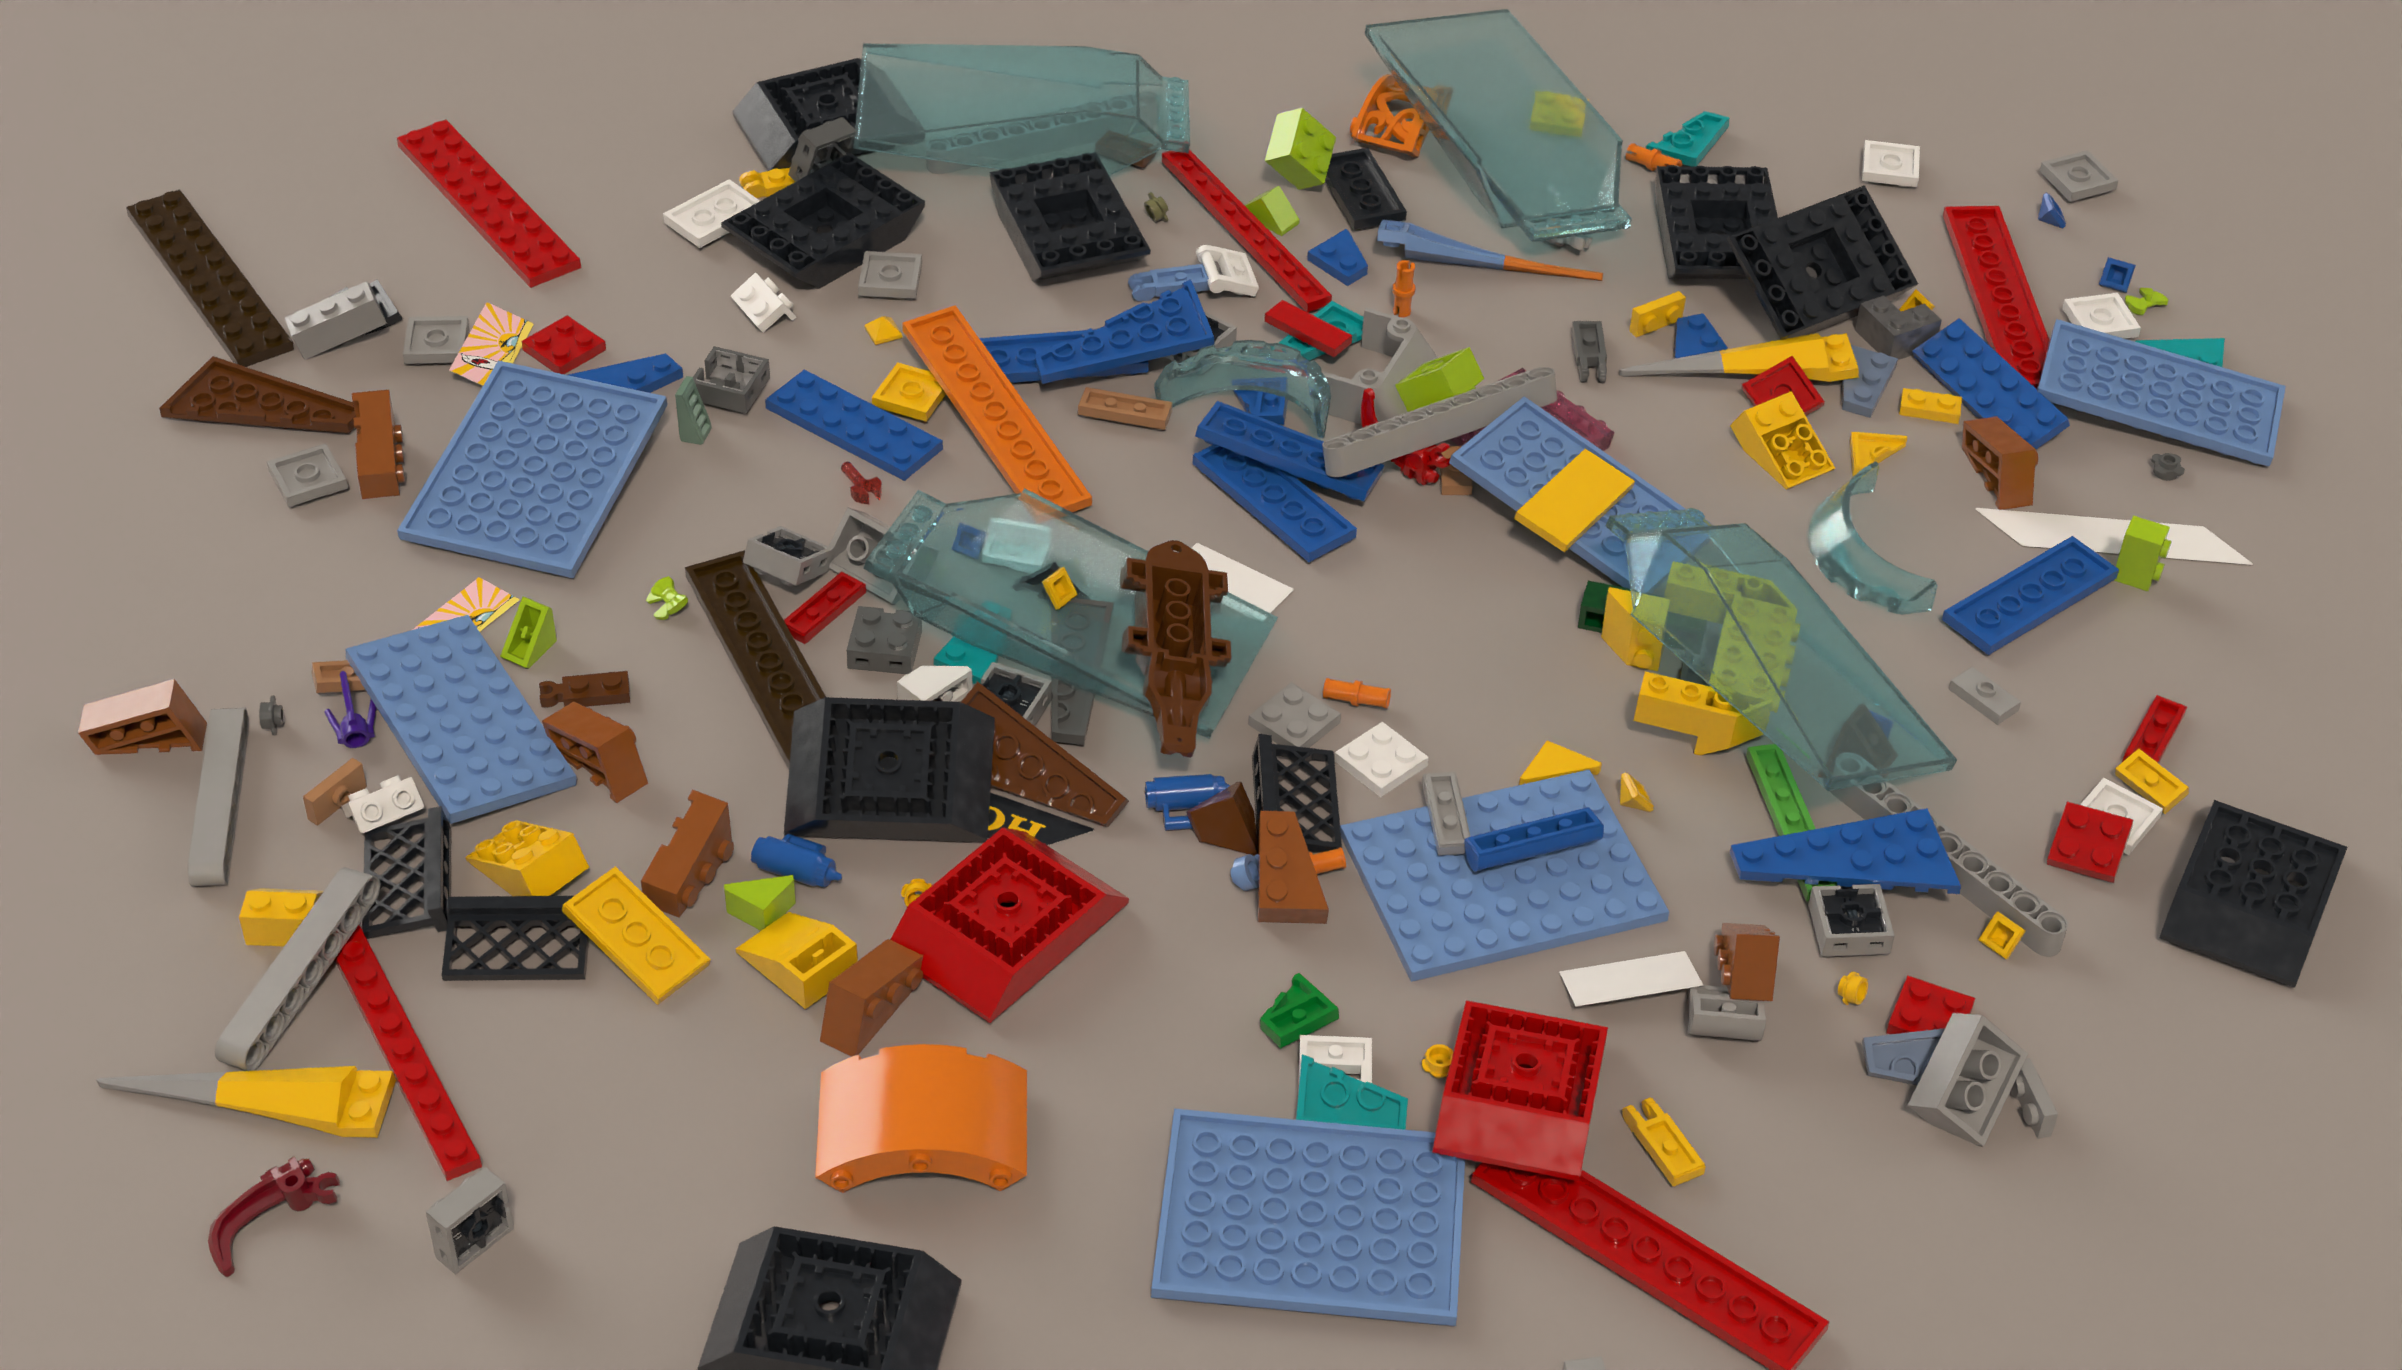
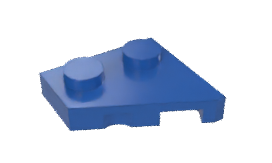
(1339, 258)
(1696, 336)
(1263, 405)

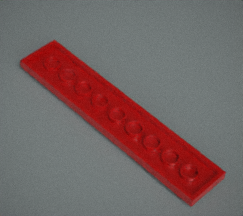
(489, 203)
(1999, 287)
(1662, 1262)

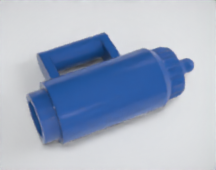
(1179, 794)
(795, 857)

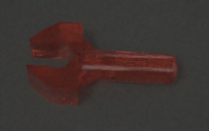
(861, 485)

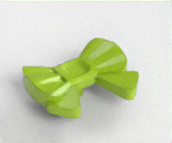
(2151, 298)
(665, 591)

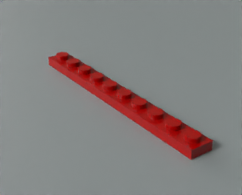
(1247, 230)
(406, 1058)

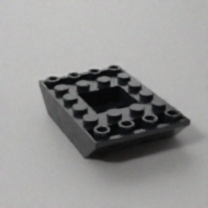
(786, 106)
(1702, 209)
(1066, 217)
(828, 220)
(1845, 247)
(931, 794)
(888, 1317)

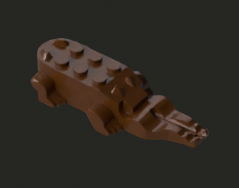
(1175, 637)

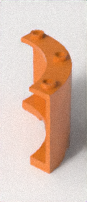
(922, 1114)

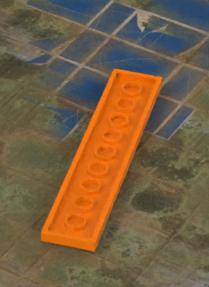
(994, 409)

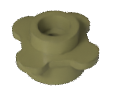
(1156, 208)

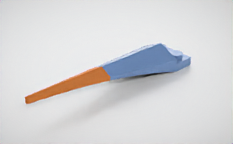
(1430, 246)

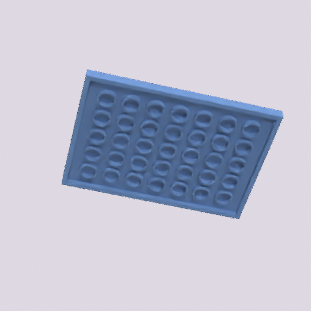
(533, 469)
(1461, 918)
(1310, 1218)

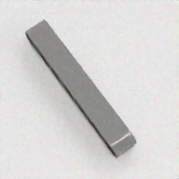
(218, 797)
(297, 969)

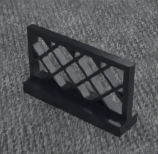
(1268, 790)
(432, 870)
(489, 912)

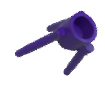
(354, 729)

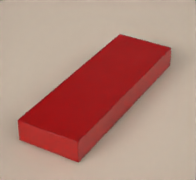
(1308, 328)
(824, 607)
(2157, 728)

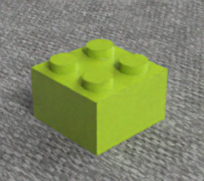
(1300, 148)
(1440, 379)

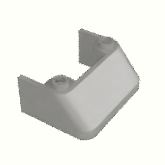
(1391, 337)

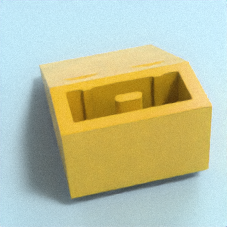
(1782, 441)
(529, 859)
(800, 956)

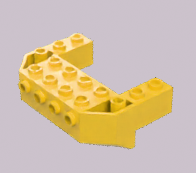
(1693, 711)

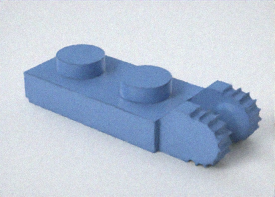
(1153, 283)

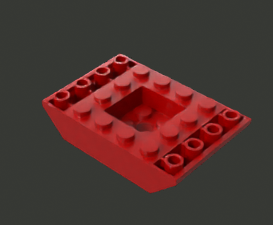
(995, 952)
(1521, 1090)

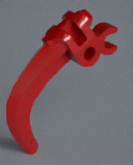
(1418, 464)

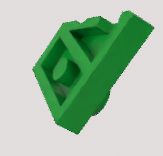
(1297, 1012)

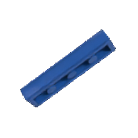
(1533, 839)

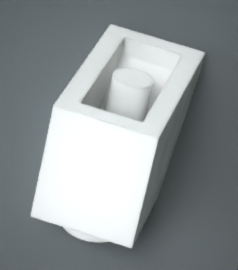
(936, 683)

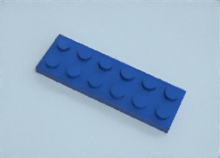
(1017, 355)
(1989, 383)
(854, 424)
(1281, 448)
(1277, 501)
(2030, 595)

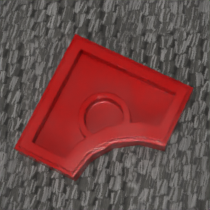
(1782, 379)

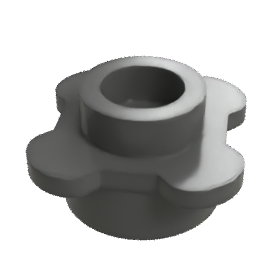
(2167, 466)
(271, 715)

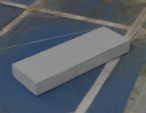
(1446, 812)

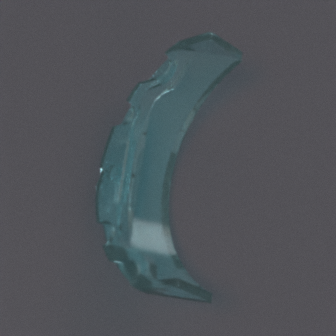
(1251, 367)
(1851, 563)

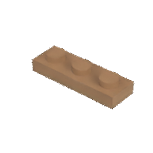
(1125, 408)

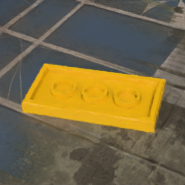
(1574, 500)
(636, 935)

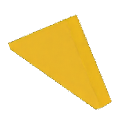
(1873, 447)
(1557, 761)

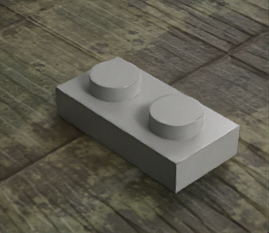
(2035, 1101)

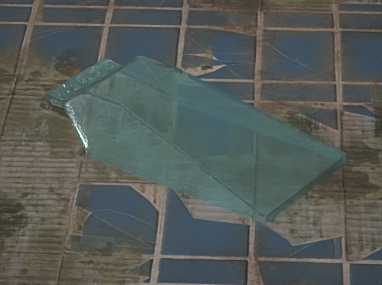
(1017, 104)
(1508, 122)
(968, 572)
(1772, 649)

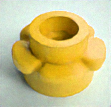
(908, 890)
(1853, 988)
(1437, 1060)

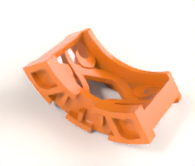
(1377, 112)

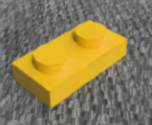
(1657, 314)
(1930, 405)
(2151, 780)

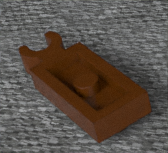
(587, 690)

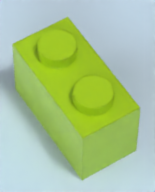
(2141, 553)

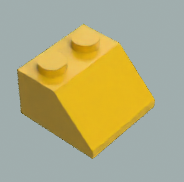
(1626, 635)
(274, 915)

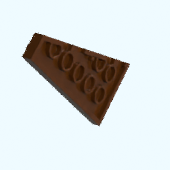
(246, 396)
(1040, 769)

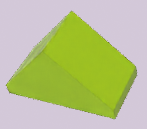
(1274, 211)
(530, 633)
(760, 900)

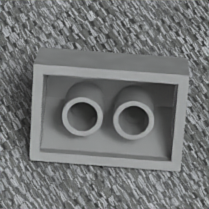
(335, 320)
(853, 544)
(1968, 1078)

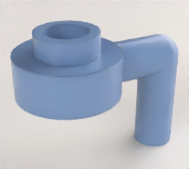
(1245, 872)

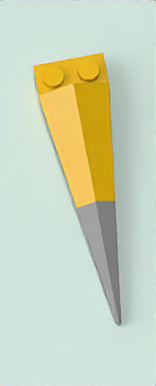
(1819, 357)
(321, 1098)

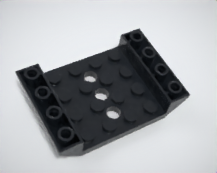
(2247, 915)

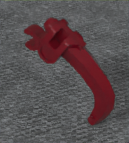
(277, 1185)

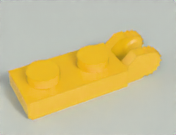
(765, 183)
(1664, 1142)

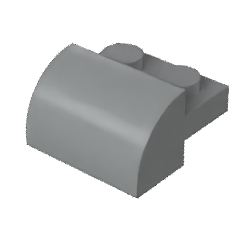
(1719, 1016)

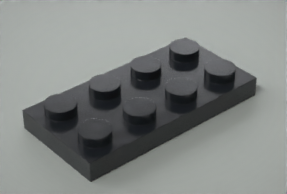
(1363, 189)

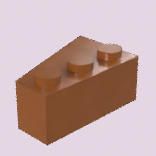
(377, 445)
(2003, 459)
(143, 718)
(598, 746)
(691, 856)
(1286, 873)
(1747, 960)
(868, 995)

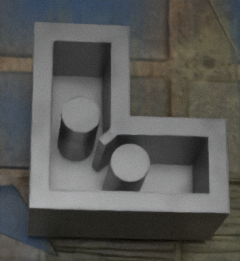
(1895, 331)

